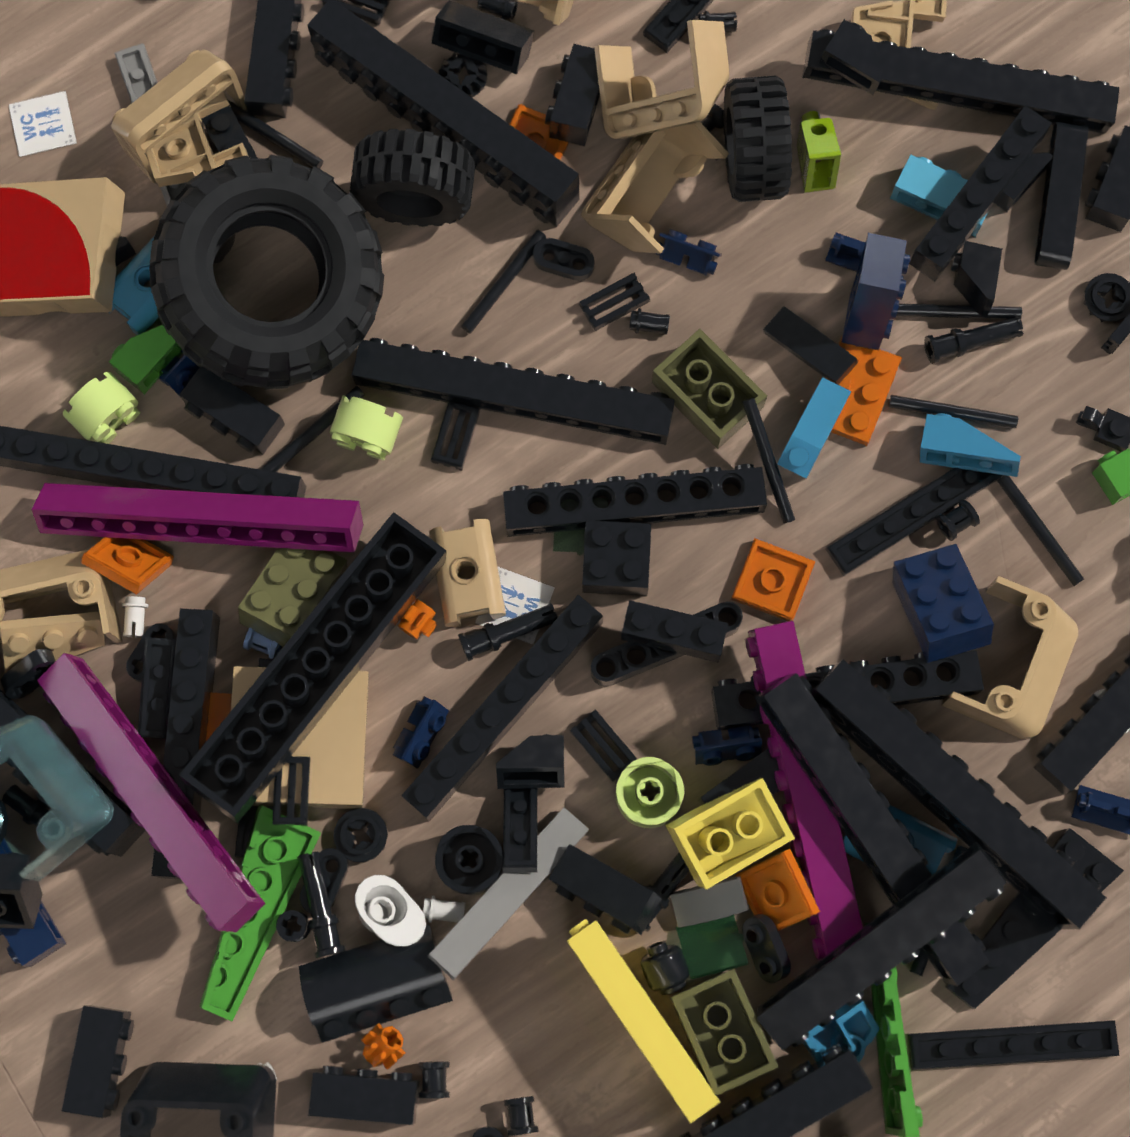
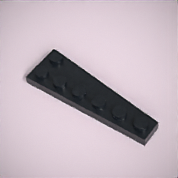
(1024, 929)

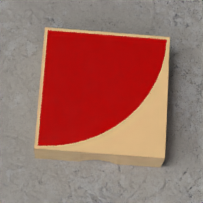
(59, 246)

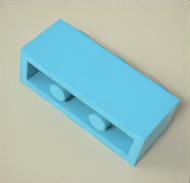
(928, 187)

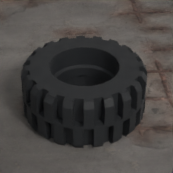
(757, 138)
(412, 177)

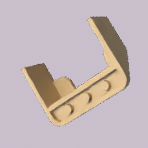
(631, 102)
(172, 103)
(644, 179)
(61, 574)
(1026, 709)

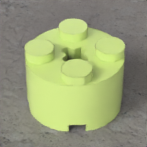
(101, 409)
(366, 426)
(661, 777)

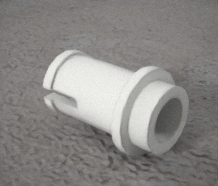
(134, 614)
(443, 910)

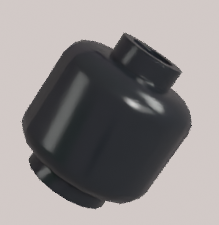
(665, 968)

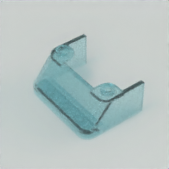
(74, 797)

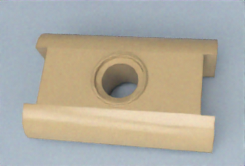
(478, 594)

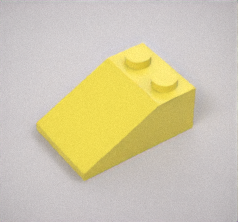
(729, 833)

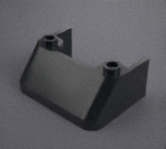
(239, 1091)

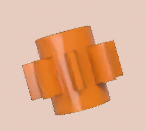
(418, 620)
(383, 1046)

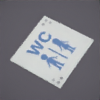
(42, 123)
(519, 597)

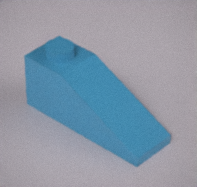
(814, 428)
(959, 445)

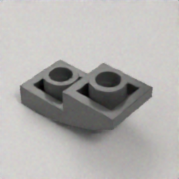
(703, 905)

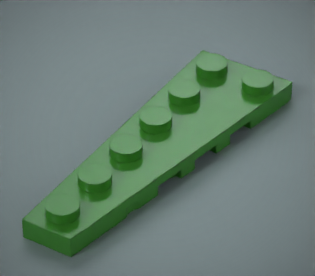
(273, 871)
(898, 1101)

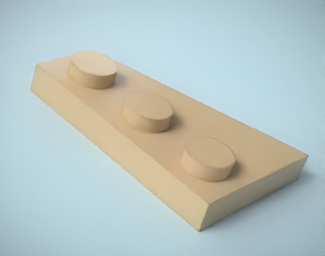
(59, 633)

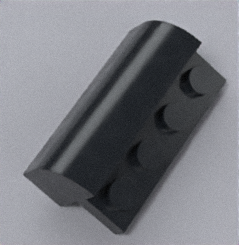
(372, 986)

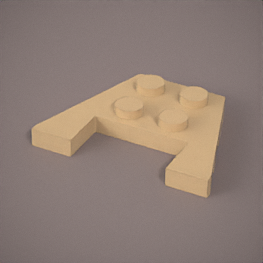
(894, 23)
(187, 149)

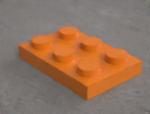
(869, 386)

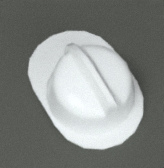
(389, 911)

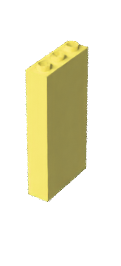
(642, 1020)

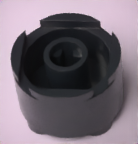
(450, 859)

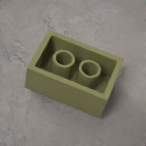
(707, 388)
(289, 591)
(723, 1032)

